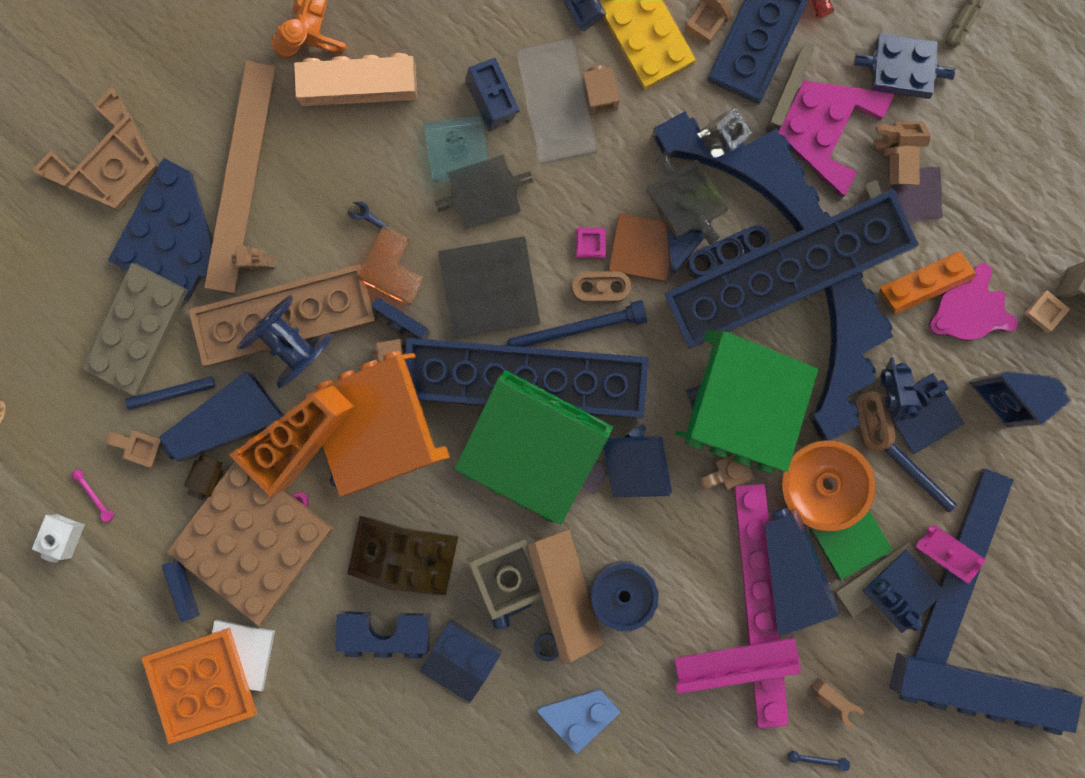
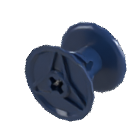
(285, 342)

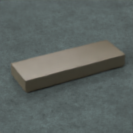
(790, 87)
(851, 593)

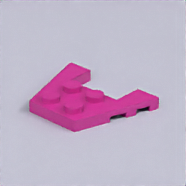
(818, 120)

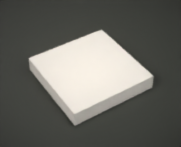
(254, 650)

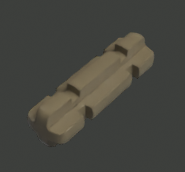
(963, 22)

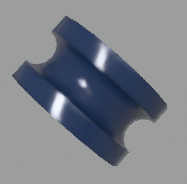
(537, 647)

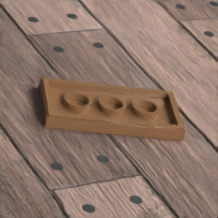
(565, 596)

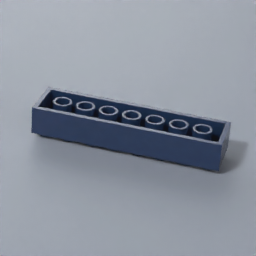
(793, 268)
(468, 372)

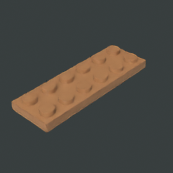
(319, 307)

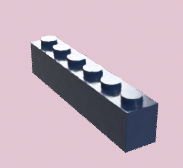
(985, 693)

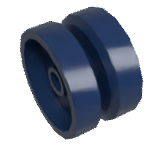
(623, 613)

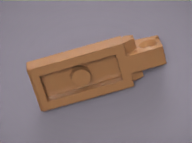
(251, 259)

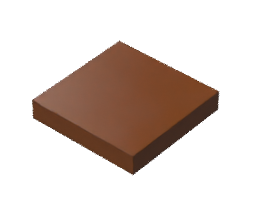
(641, 248)

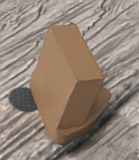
(709, 19)
(904, 165)

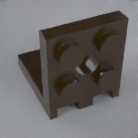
(401, 557)

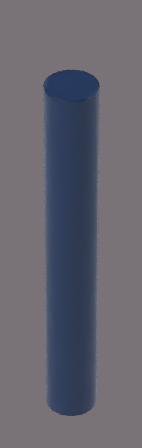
(170, 393)
(921, 478)

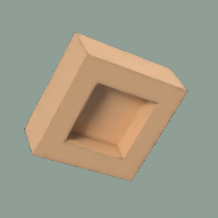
(1047, 311)

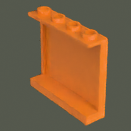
(384, 429)

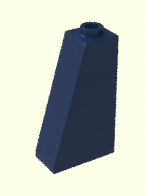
(225, 418)
(797, 577)

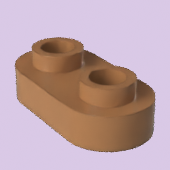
(601, 287)
(875, 420)

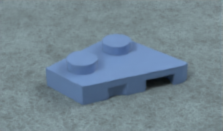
(580, 717)

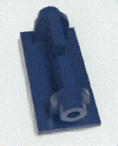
(898, 401)

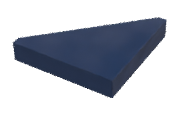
(682, 248)

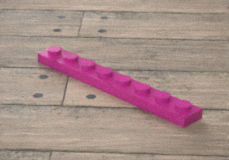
(758, 597)

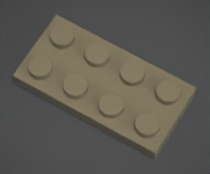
(135, 329)

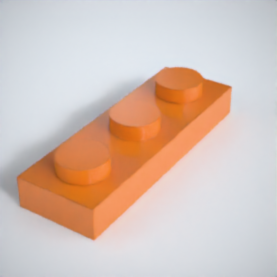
(927, 283)

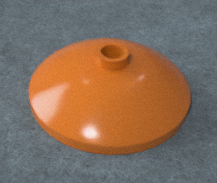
(825, 507)

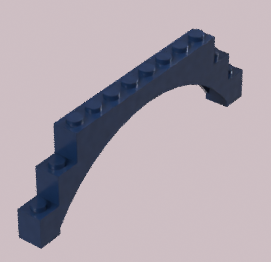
(852, 308)

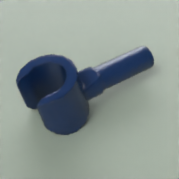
(365, 214)
(503, 621)

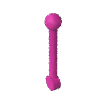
(106, 515)

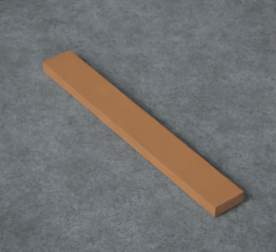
(240, 175)

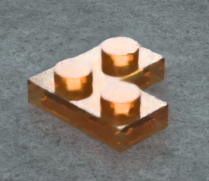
(384, 272)

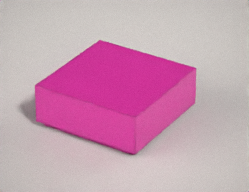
(590, 243)

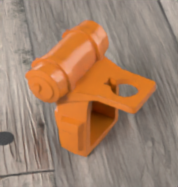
(304, 30)

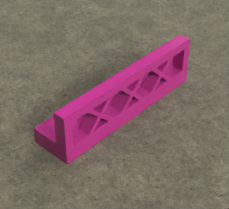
(737, 665)

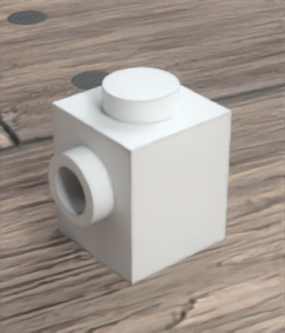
(57, 538)

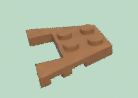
(113, 167)

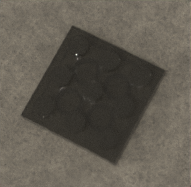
(489, 287)

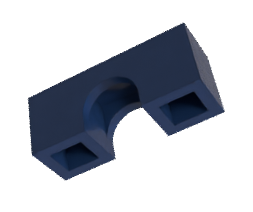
(357, 635)

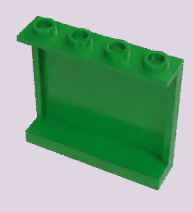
(750, 403)
(533, 447)

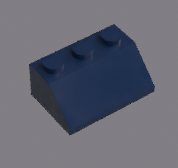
(1021, 397)

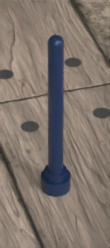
(633, 314)

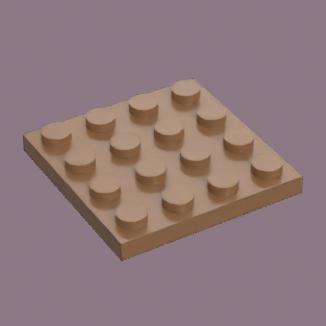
(249, 543)

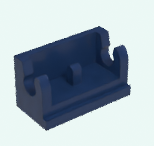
(491, 93)

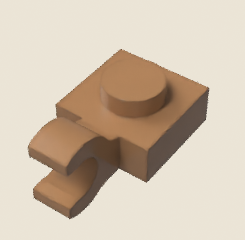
(904, 133)
(138, 447)
(728, 473)
(830, 697)

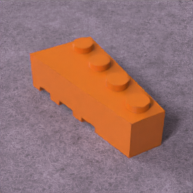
(290, 443)

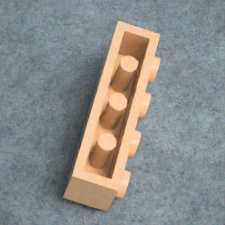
(356, 80)

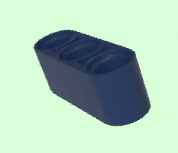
(737, 242)

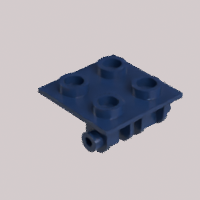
(935, 418)
(904, 592)

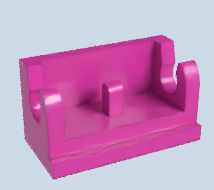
(950, 554)

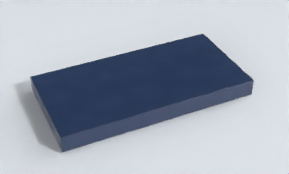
(755, 46)

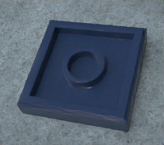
(637, 467)

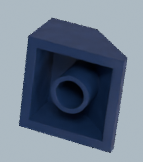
(461, 661)

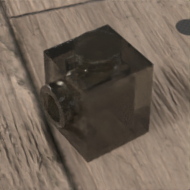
(725, 133)

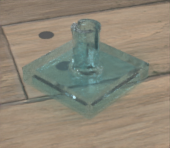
(454, 145)

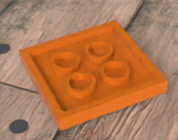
(199, 685)

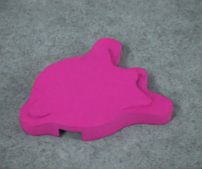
(972, 309)

